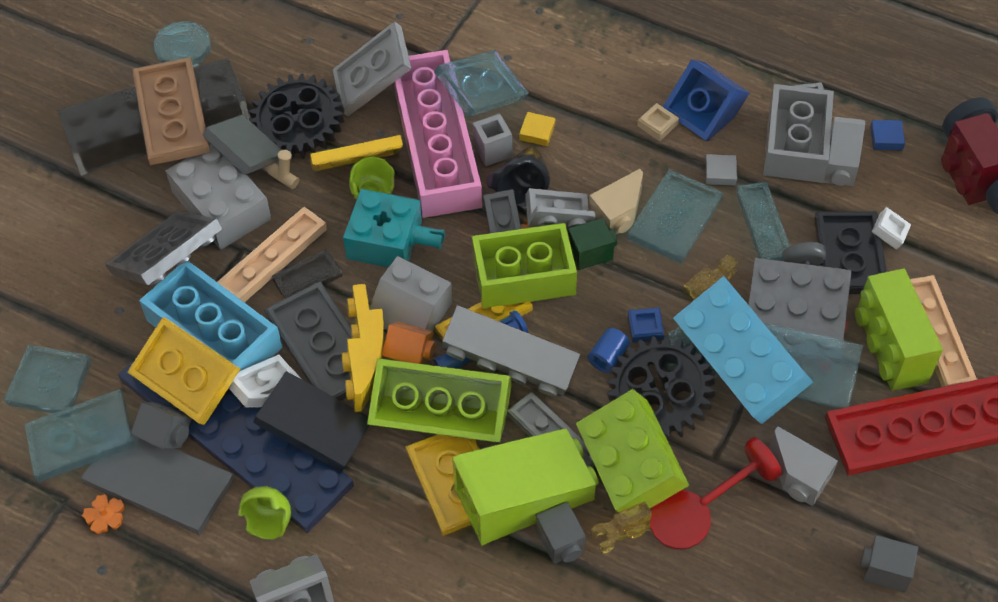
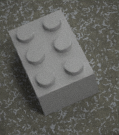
(798, 133)
(219, 190)

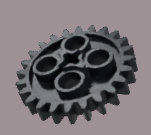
(299, 114)
(688, 376)

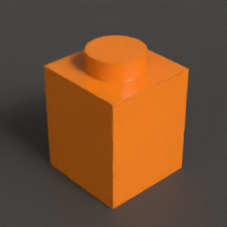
(408, 343)

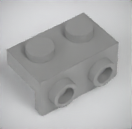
(557, 207)

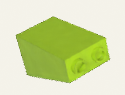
(518, 479)

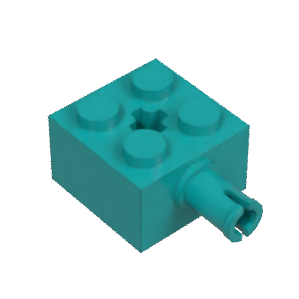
(386, 228)

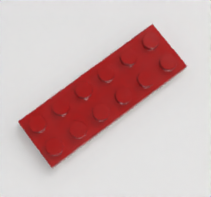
(916, 425)

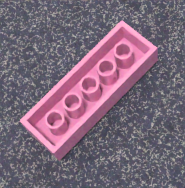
(437, 139)

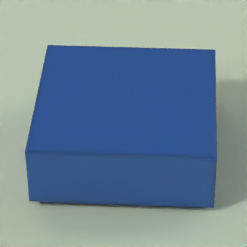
(887, 135)
(645, 324)

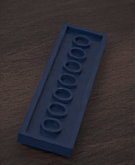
(261, 456)

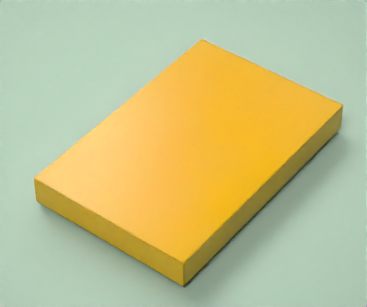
(353, 153)
(183, 370)
(434, 470)

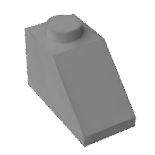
(844, 151)
(802, 465)

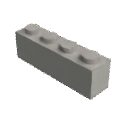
(510, 351)

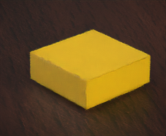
(537, 129)

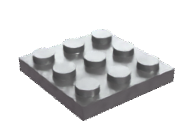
(164, 247)
(801, 296)

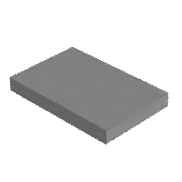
(372, 68)

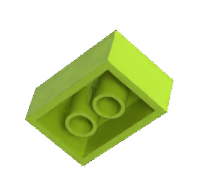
(524, 265)
(898, 330)
(631, 453)

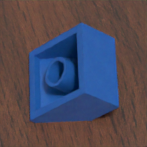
(705, 99)

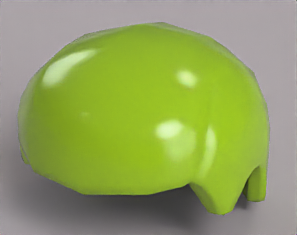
(371, 174)
(265, 512)

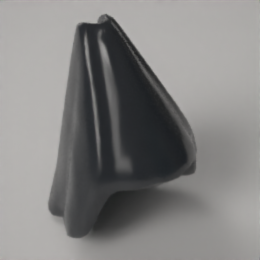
(521, 173)

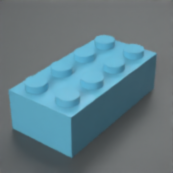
(212, 316)
(742, 350)

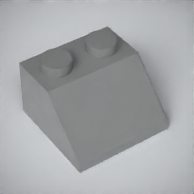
(411, 296)
(298, 582)

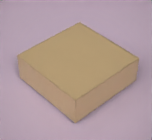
(658, 122)

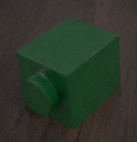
(592, 243)

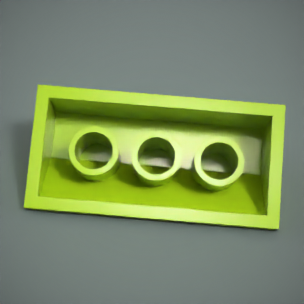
(439, 400)

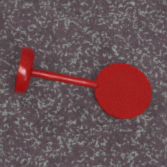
(685, 517)

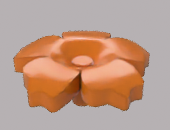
(104, 514)

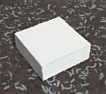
(891, 228)

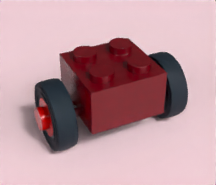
(973, 150)

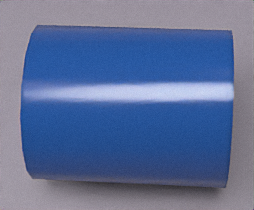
(607, 349)

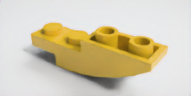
(363, 347)

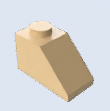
(618, 202)

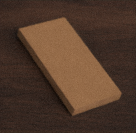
(170, 111)

